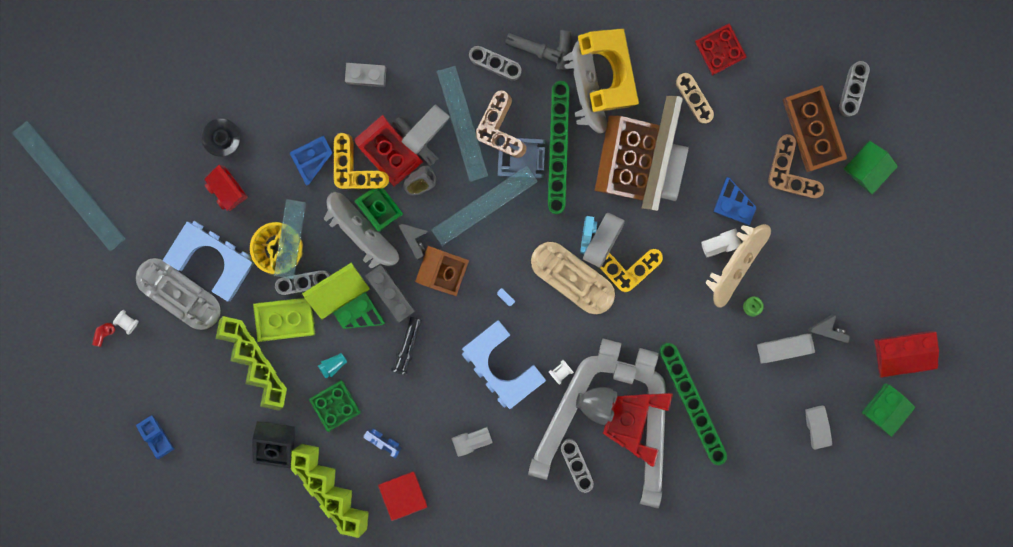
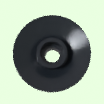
(211, 135)

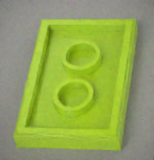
(336, 291)
(283, 319)

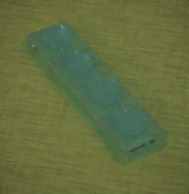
(290, 239)

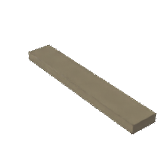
(662, 153)

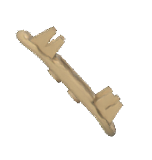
(738, 263)
(573, 278)

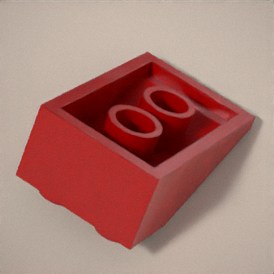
(386, 151)

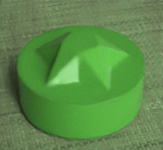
(753, 306)

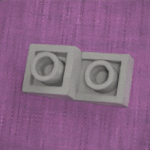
(819, 427)

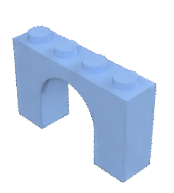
(194, 237)
(509, 390)

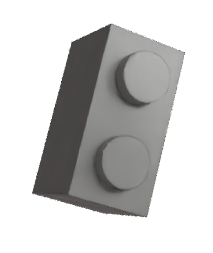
(365, 75)

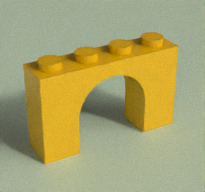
(614, 48)

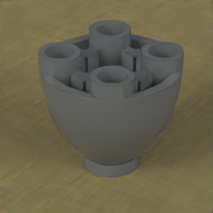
(597, 404)

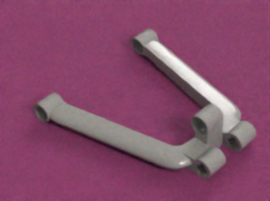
(624, 372)

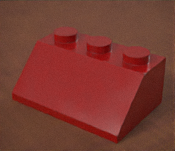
(907, 353)

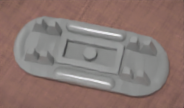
(586, 83)
(360, 231)
(178, 294)

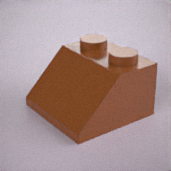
(442, 271)

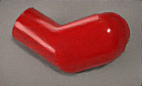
(101, 332)

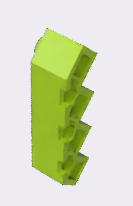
(249, 353)
(333, 500)

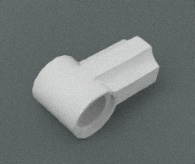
(725, 242)

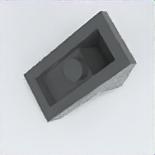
(411, 234)
(825, 329)

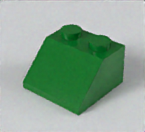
(888, 409)

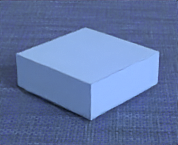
(505, 297)

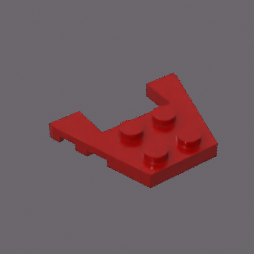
(630, 419)

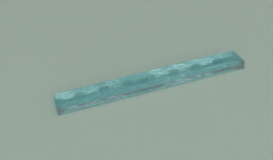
(68, 185)

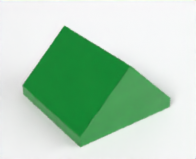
(871, 167)
(379, 208)

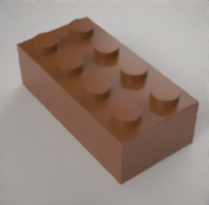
(814, 128)

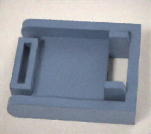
(532, 158)

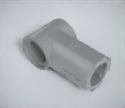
(467, 442)

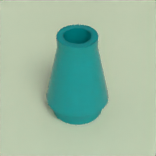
(332, 365)

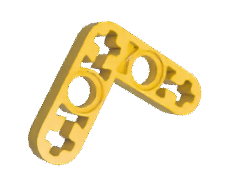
(350, 174)
(630, 274)

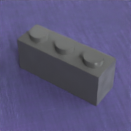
(390, 293)

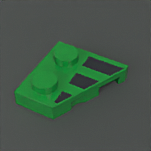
(359, 313)

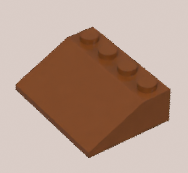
(626, 157)

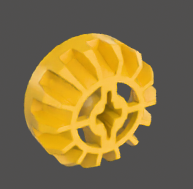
(258, 244)

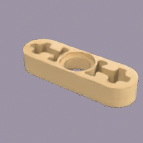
(702, 99)

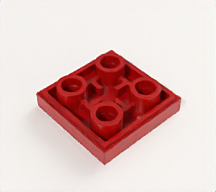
(720, 49)
(402, 495)

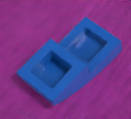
(155, 437)

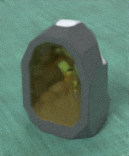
(420, 181)

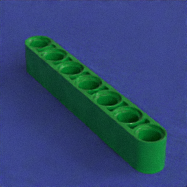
(558, 138)
(699, 410)

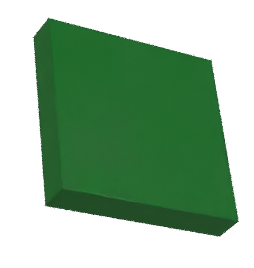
(334, 406)

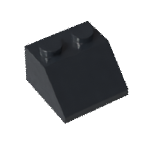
(273, 444)

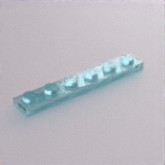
(462, 123)
(484, 205)

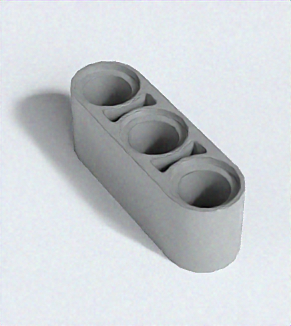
(488, 56)
(860, 82)
(425, 129)
(674, 172)
(603, 240)
(294, 286)
(786, 348)
(577, 474)

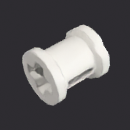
(125, 322)
(561, 372)

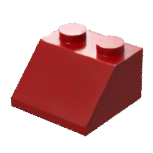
(225, 188)

